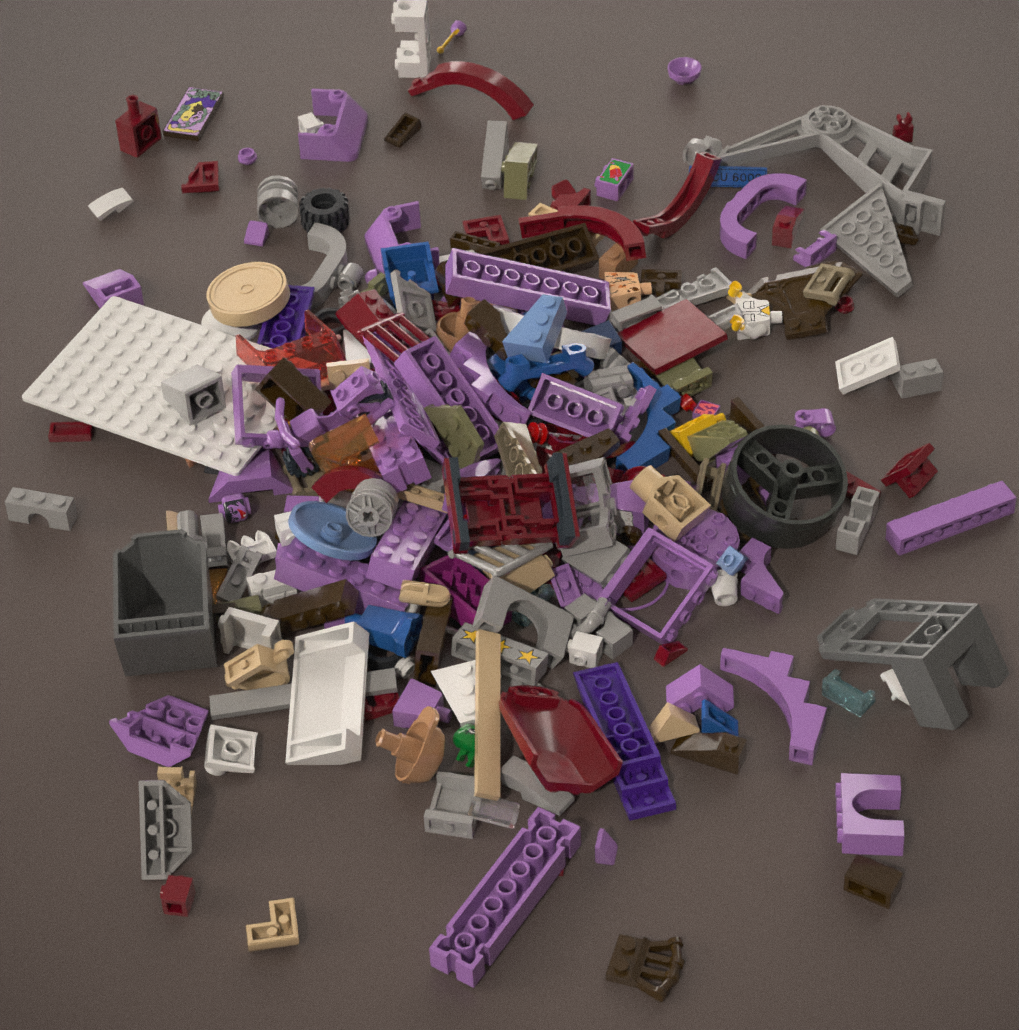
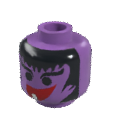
(235, 508)

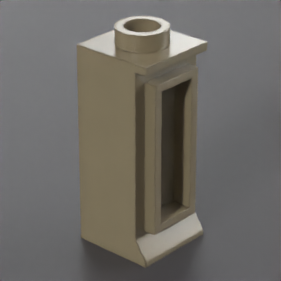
(717, 475)

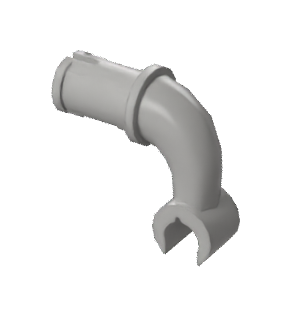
(593, 619)

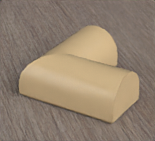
(279, 932)

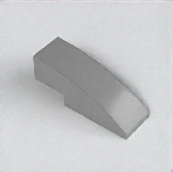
(520, 777)

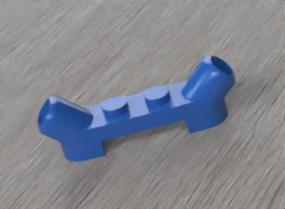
(519, 368)

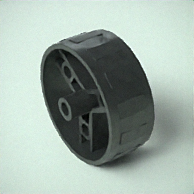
(823, 477)

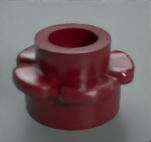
(845, 305)

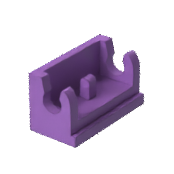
(817, 251)

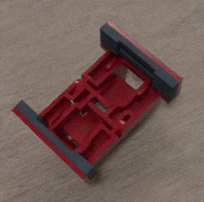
(524, 499)

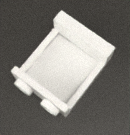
(247, 630)

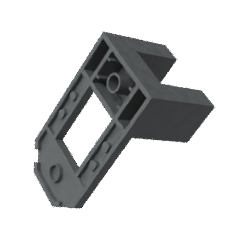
(947, 637)

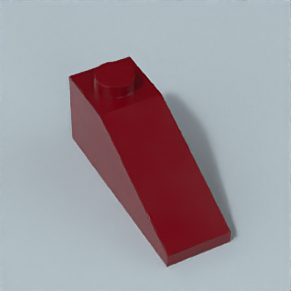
(786, 226)

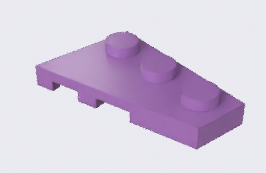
(631, 421)

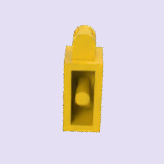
(693, 426)

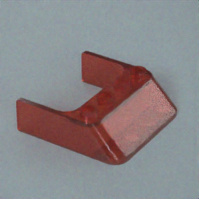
(306, 353)

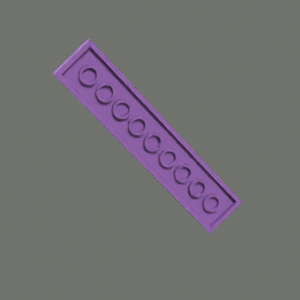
(408, 410)

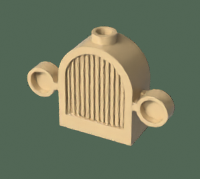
(259, 667)

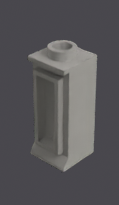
(634, 313)

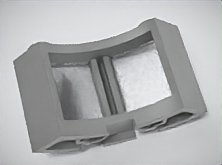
(593, 507)

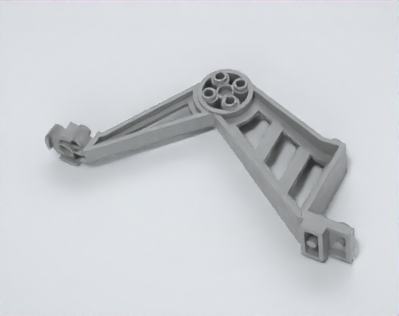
(831, 129)

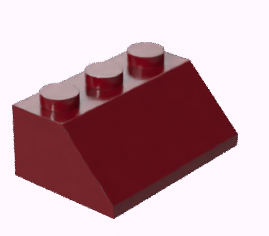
(363, 311)

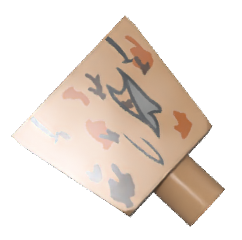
(625, 289)

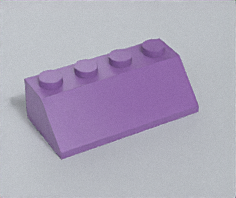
(573, 407)

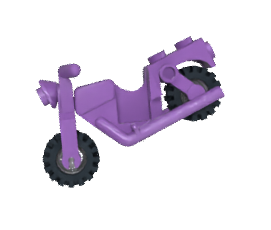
(357, 395)

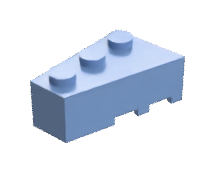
(537, 330)

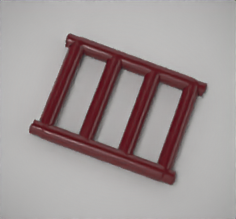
(390, 323)

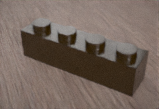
(468, 242)

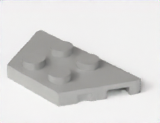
(414, 303)

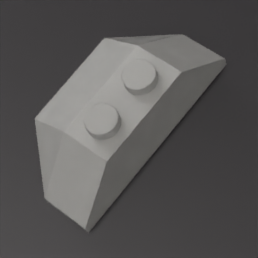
(163, 829)

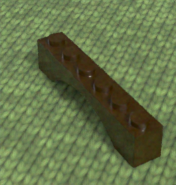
(487, 325)

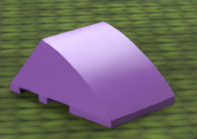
(260, 474)
(162, 731)

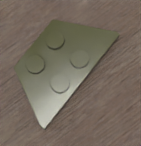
(456, 432)

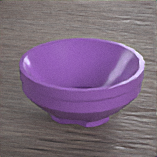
(684, 67)

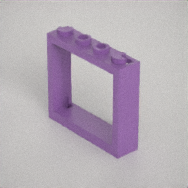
(256, 373)
(631, 567)

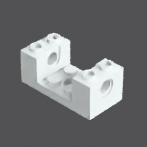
(412, 56)

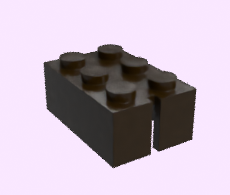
(295, 388)

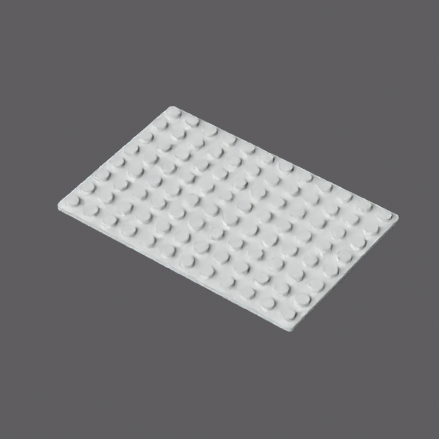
(115, 377)

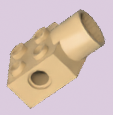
(669, 502)

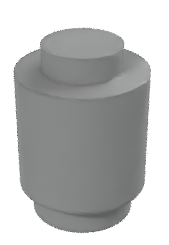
(350, 276)

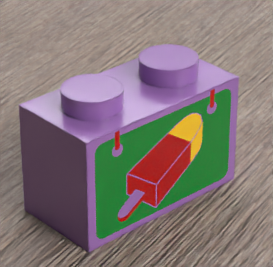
(614, 179)

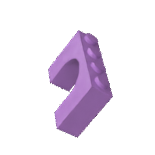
(861, 833)

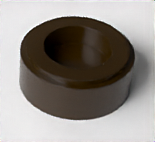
(630, 535)

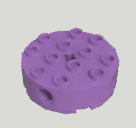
(706, 540)

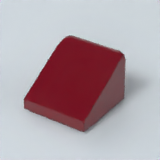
(563, 187)

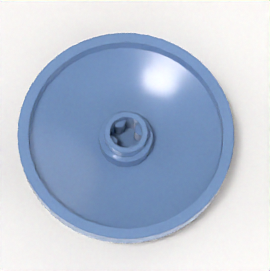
(326, 530)

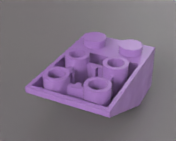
(114, 284)

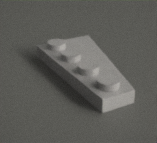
(701, 291)

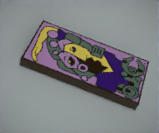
(193, 114)

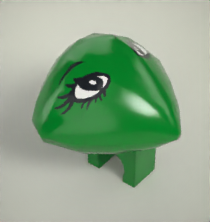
(465, 740)

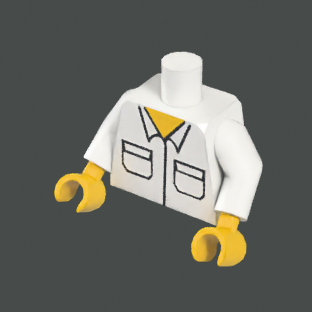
(755, 314)

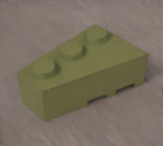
(517, 169)

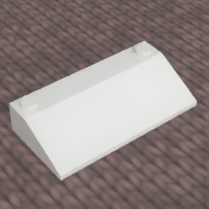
(328, 696)

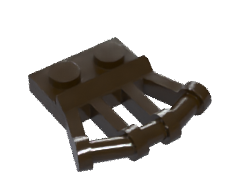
(629, 963)

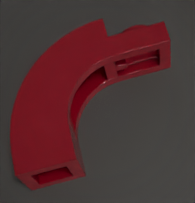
(341, 479)

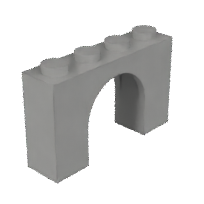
(551, 622)

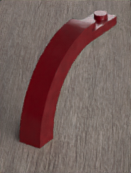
(481, 78)
(686, 201)
(597, 221)

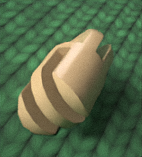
(423, 594)

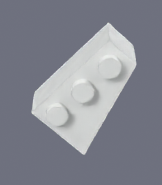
(459, 689)

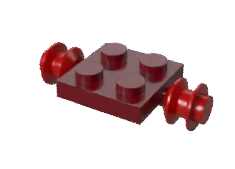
(553, 435)

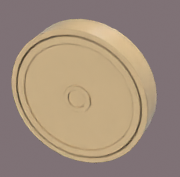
(248, 294)

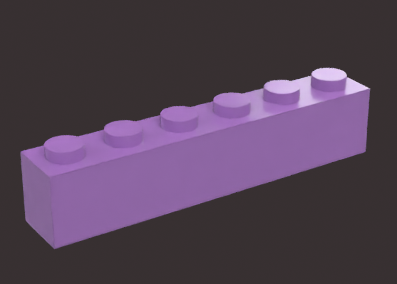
(950, 517)

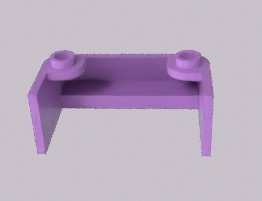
(335, 141)
(391, 221)

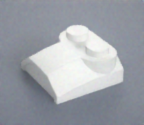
(229, 750)

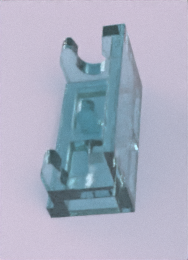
(846, 695)

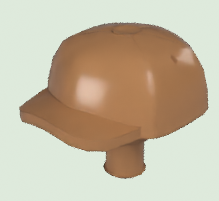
(452, 327)
(419, 750)

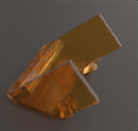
(344, 445)

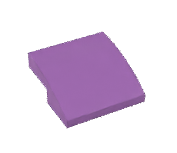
(571, 584)

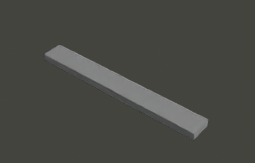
(279, 696)

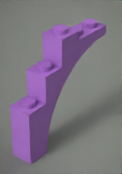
(471, 360)
(791, 694)

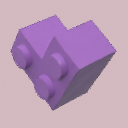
(698, 685)

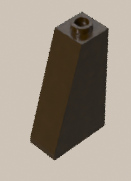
(432, 643)

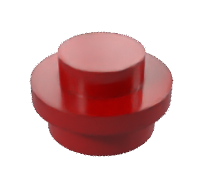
(687, 403)

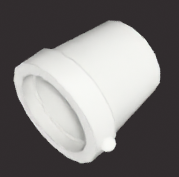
(725, 588)

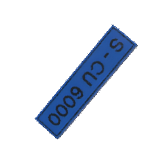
(736, 176)

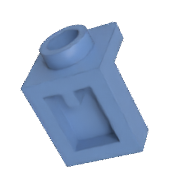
(732, 560)

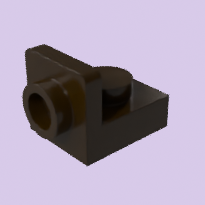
(906, 234)

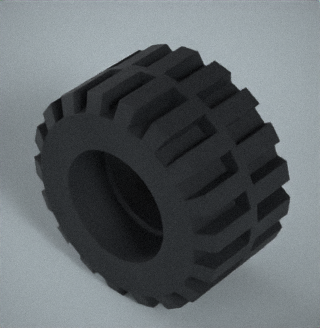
(324, 207)

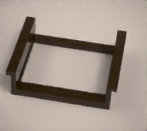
(738, 413)

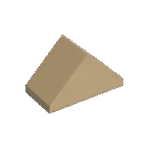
(673, 723)

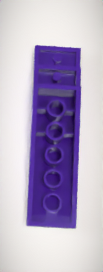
(290, 321)
(641, 779)

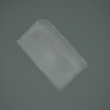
(498, 812)

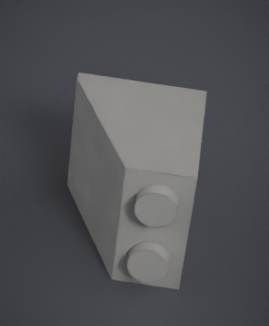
(195, 393)

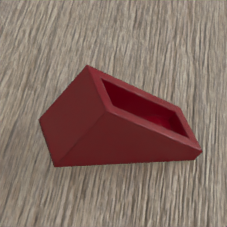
(668, 652)

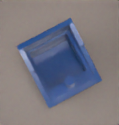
(414, 263)

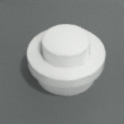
(404, 667)

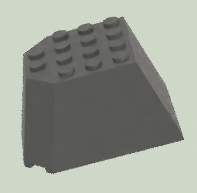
(163, 604)

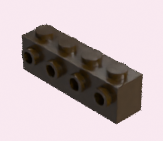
(315, 606)

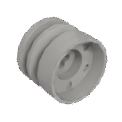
(277, 201)
(372, 496)

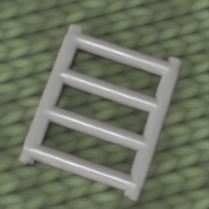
(509, 563)

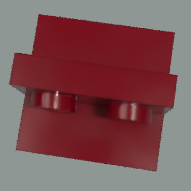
(912, 471)

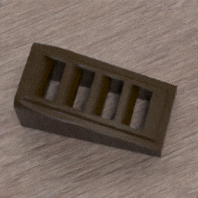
(406, 119)

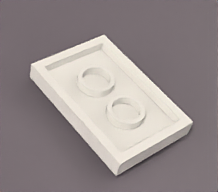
(867, 365)

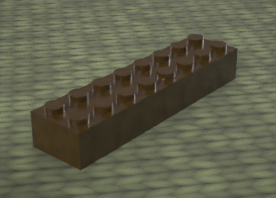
(560, 250)

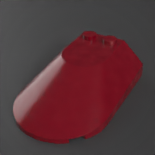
(559, 740)

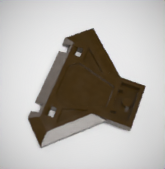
(800, 314)

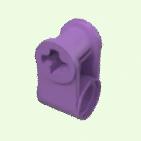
(819, 419)

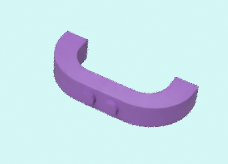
(761, 189)

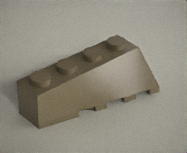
(516, 449)

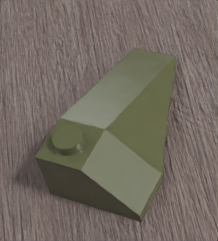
(715, 439)

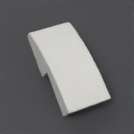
(106, 204)

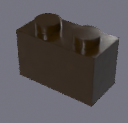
(873, 881)

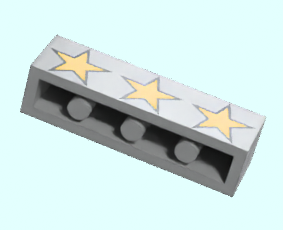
(516, 659)

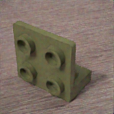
(687, 378)

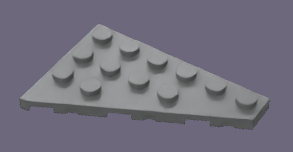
(871, 241)

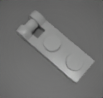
(235, 580)

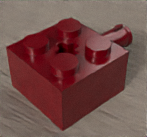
(138, 127)

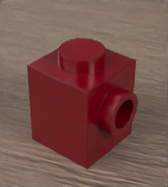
(177, 895)

